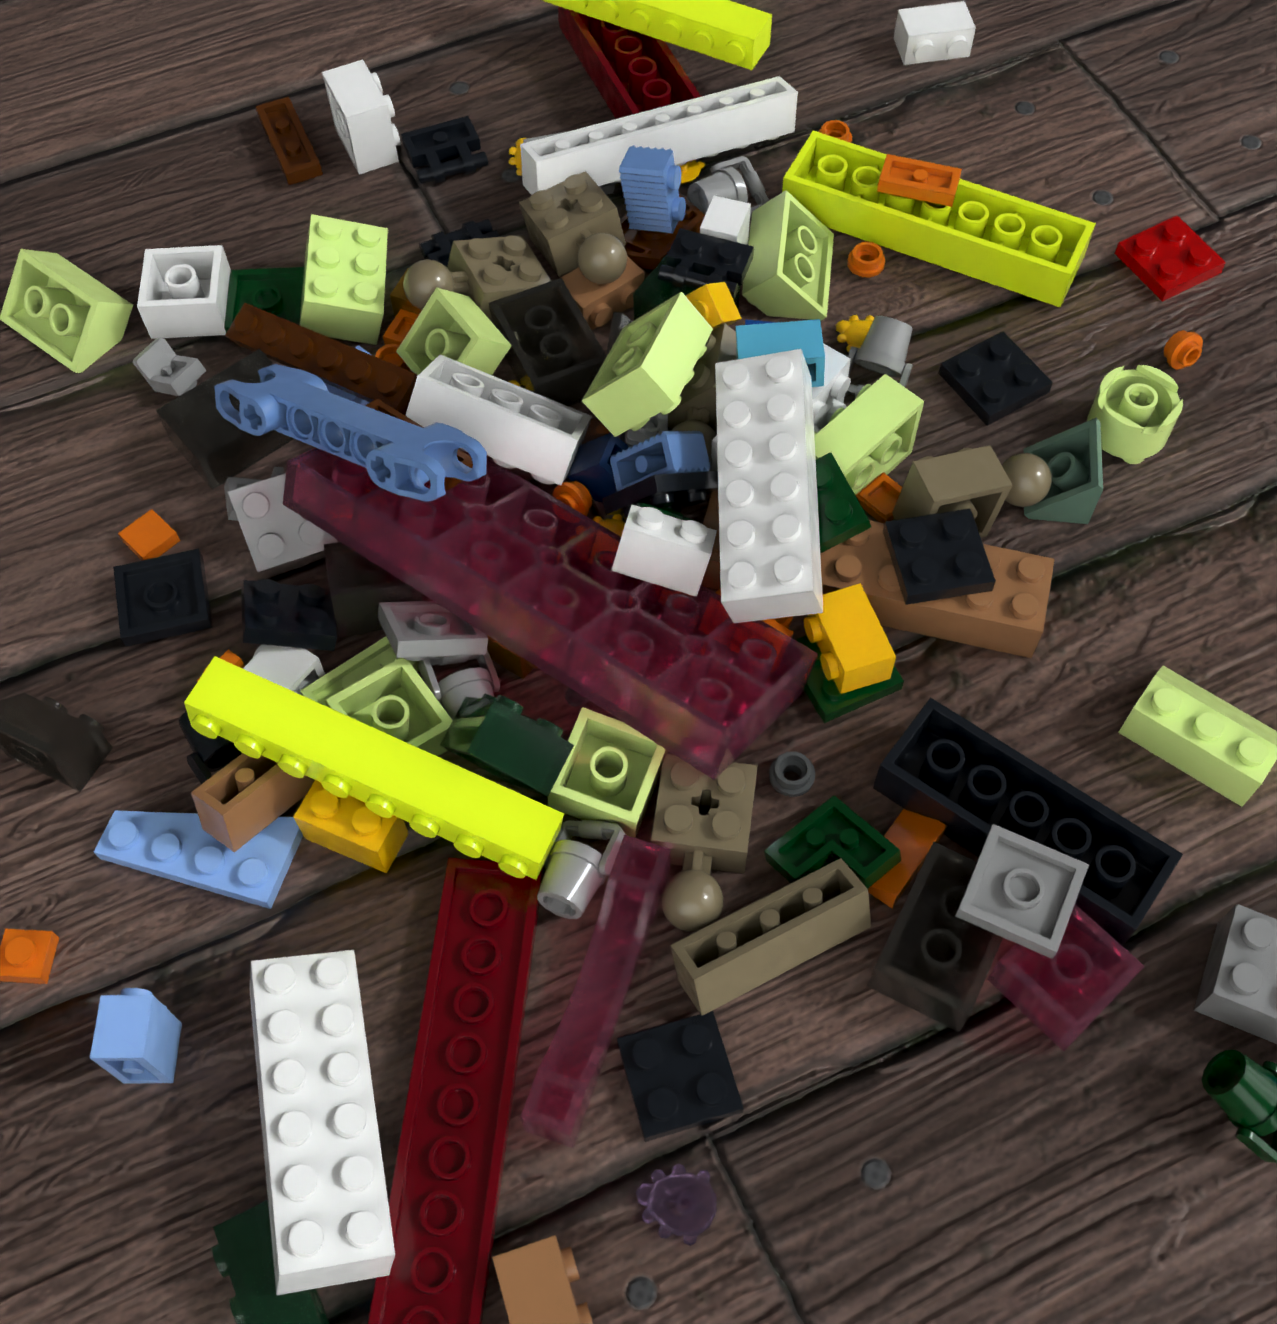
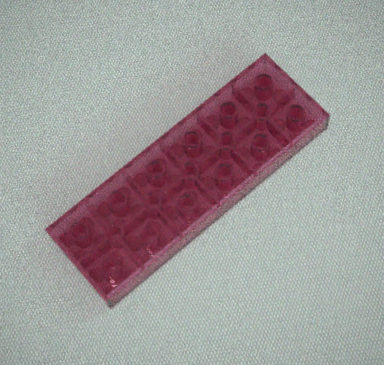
(547, 591)

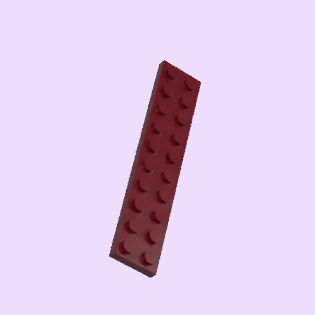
(460, 1099)

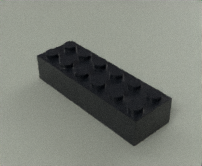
(974, 781)

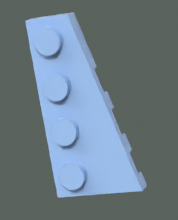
(183, 852)

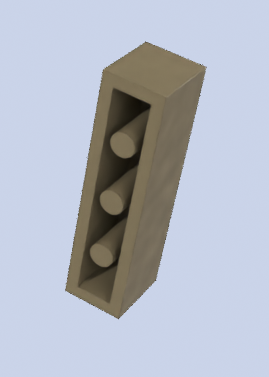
(771, 936)

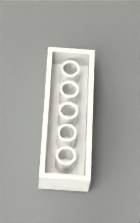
(767, 488)
(318, 1123)

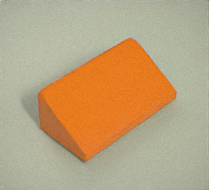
(914, 838)

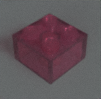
(1071, 988)

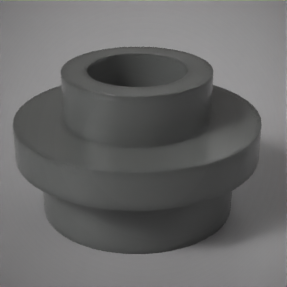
(796, 763)

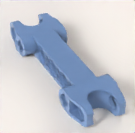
(392, 450)

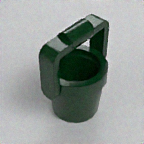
(1247, 1096)

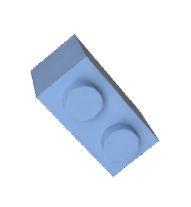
(136, 1037)

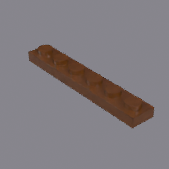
(324, 357)

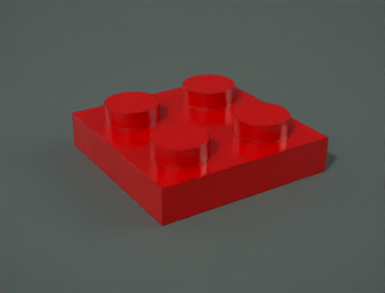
(1169, 258)

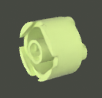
(1136, 412)

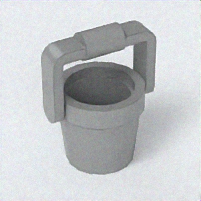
(729, 184)
(883, 351)
(461, 684)
(577, 869)

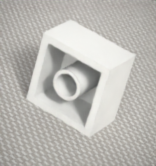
(362, 116)
(184, 291)

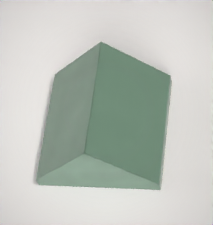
(1075, 472)

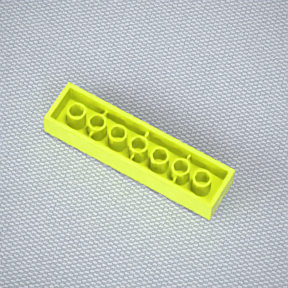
(980, 236)

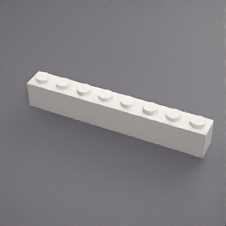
(688, 128)

